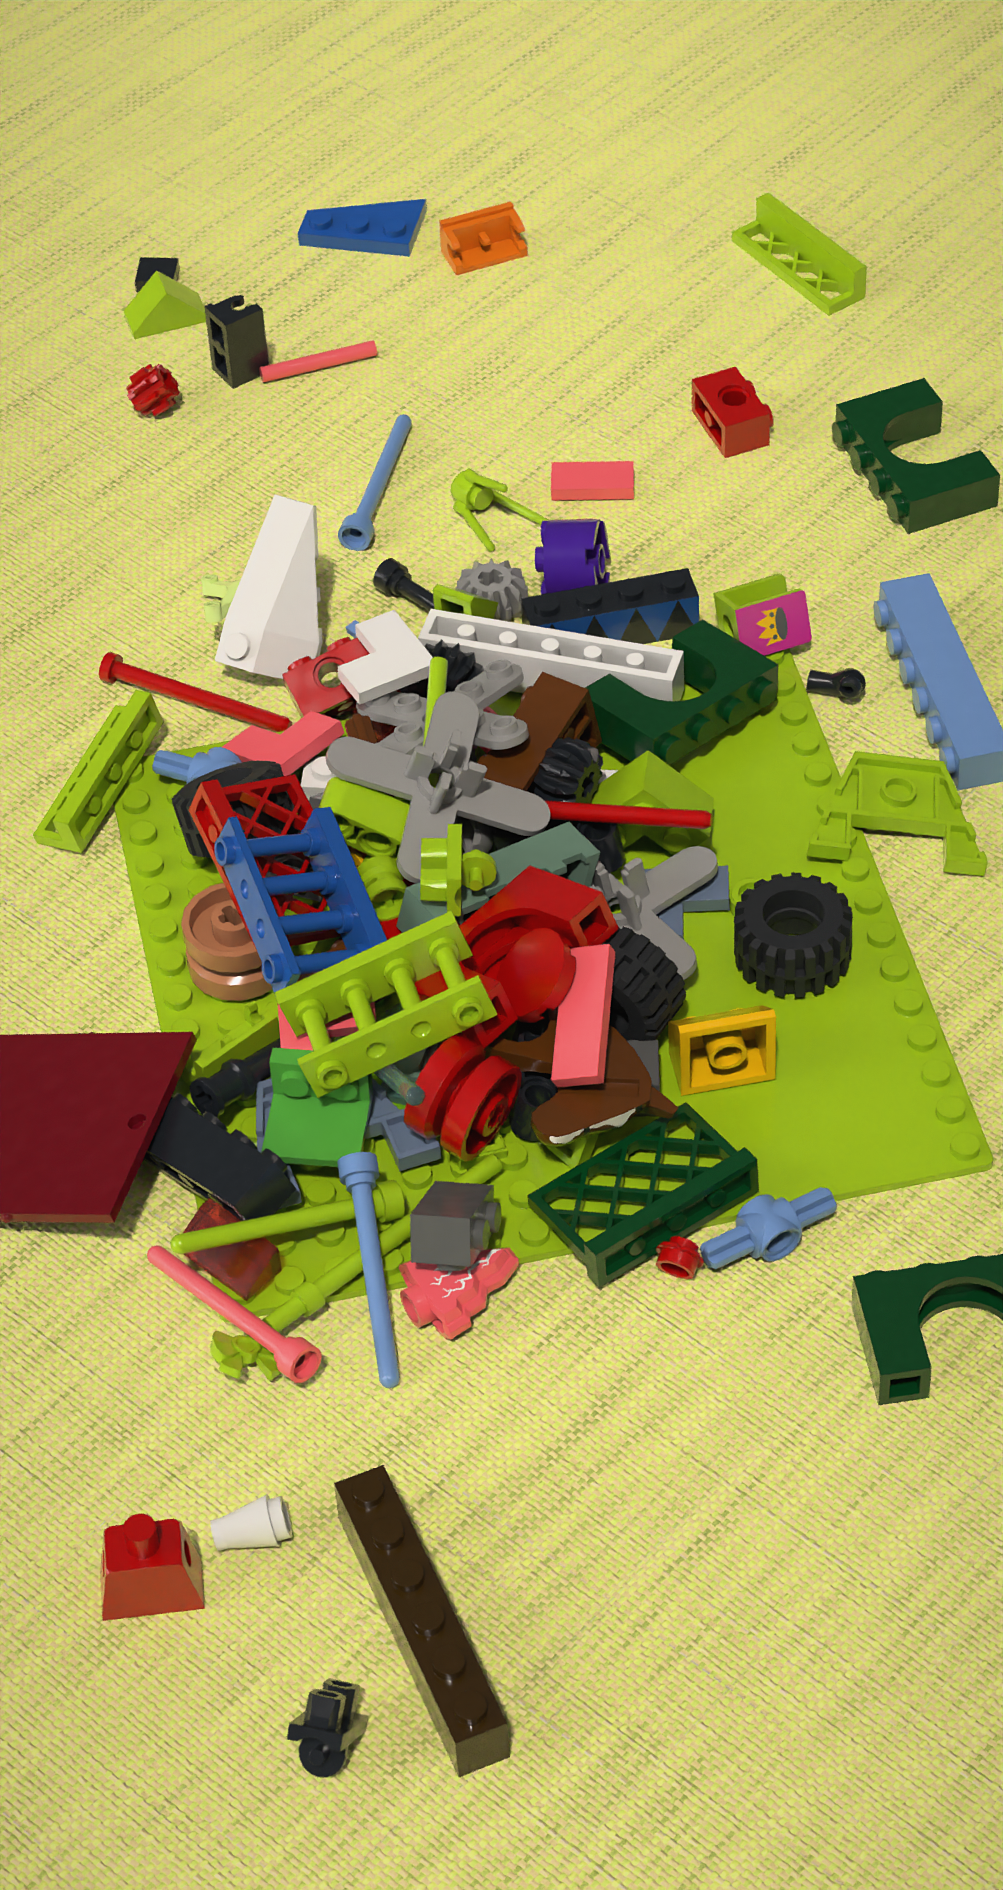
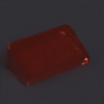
(239, 1266)

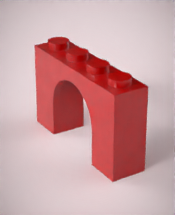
(525, 903)

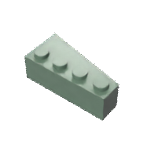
(557, 851)

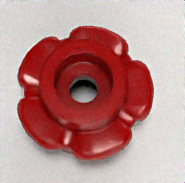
(679, 1257)

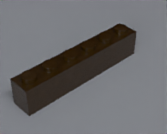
(422, 1621)

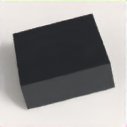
(148, 266)

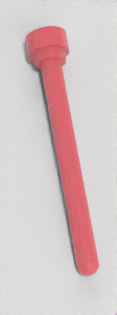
(294, 1356)

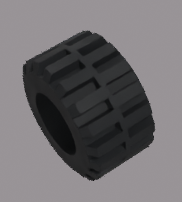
(229, 776)
(793, 961)
(644, 987)

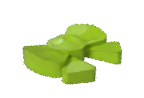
(238, 1352)

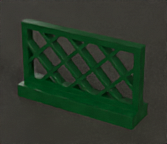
(667, 1213)

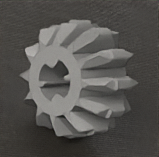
(498, 584)

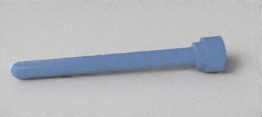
(357, 528)
(359, 1174)

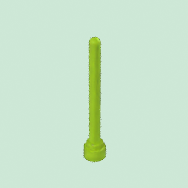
(387, 1204)

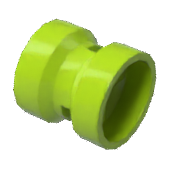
(383, 885)

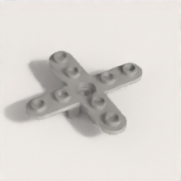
(492, 730)
(431, 808)
(652, 892)

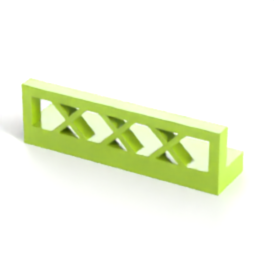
(810, 251)
(100, 774)

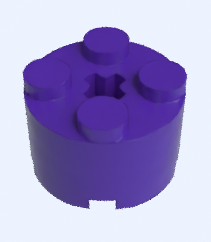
(572, 554)

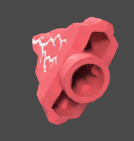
(453, 1297)

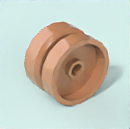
(220, 949)

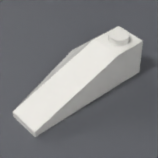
(277, 597)

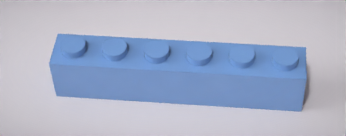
(941, 680)

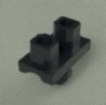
(328, 1727)

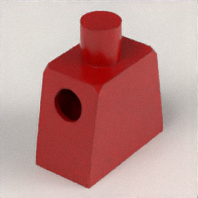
(149, 1569)

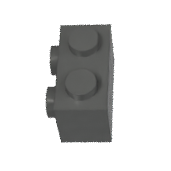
(453, 1224)

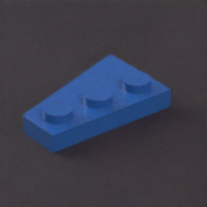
(368, 228)

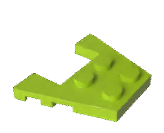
(898, 797)

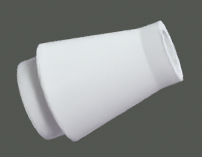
(253, 1525)

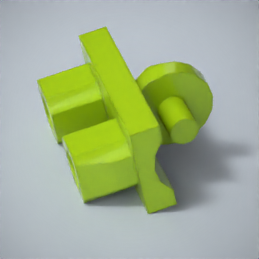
(446, 869)

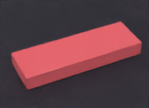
(584, 1019)

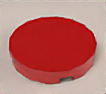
(537, 973)

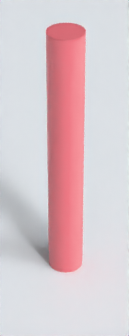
(318, 361)

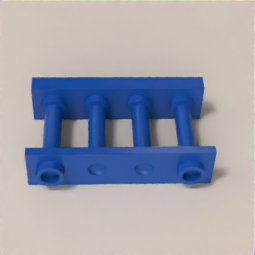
(333, 877)

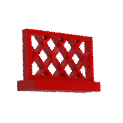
(210, 812)

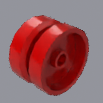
(464, 1097)

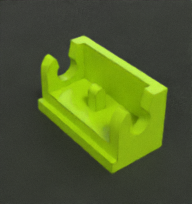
(237, 1044)

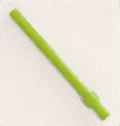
(311, 1296)

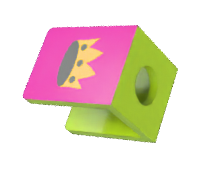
(764, 614)

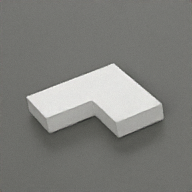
(393, 660)

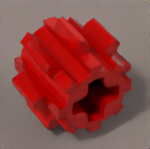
(152, 390)

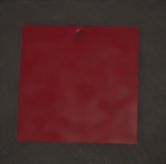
(80, 1119)

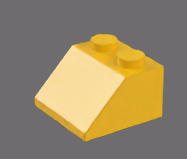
(723, 1049)

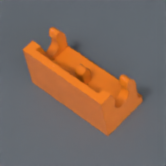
(482, 238)

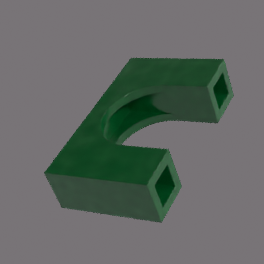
(913, 492)
(734, 686)
(896, 1305)

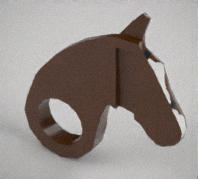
(585, 1108)

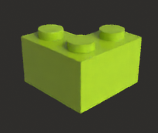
(654, 783)

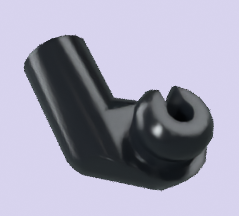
(844, 683)

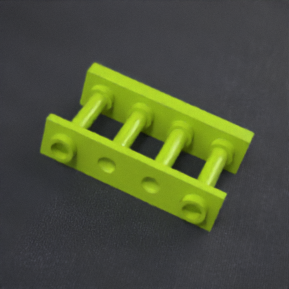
(375, 974)

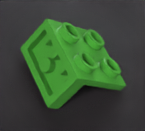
(309, 1127)

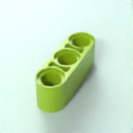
(366, 817)

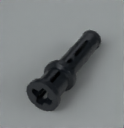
(234, 1081)

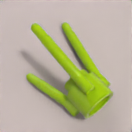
(477, 493)

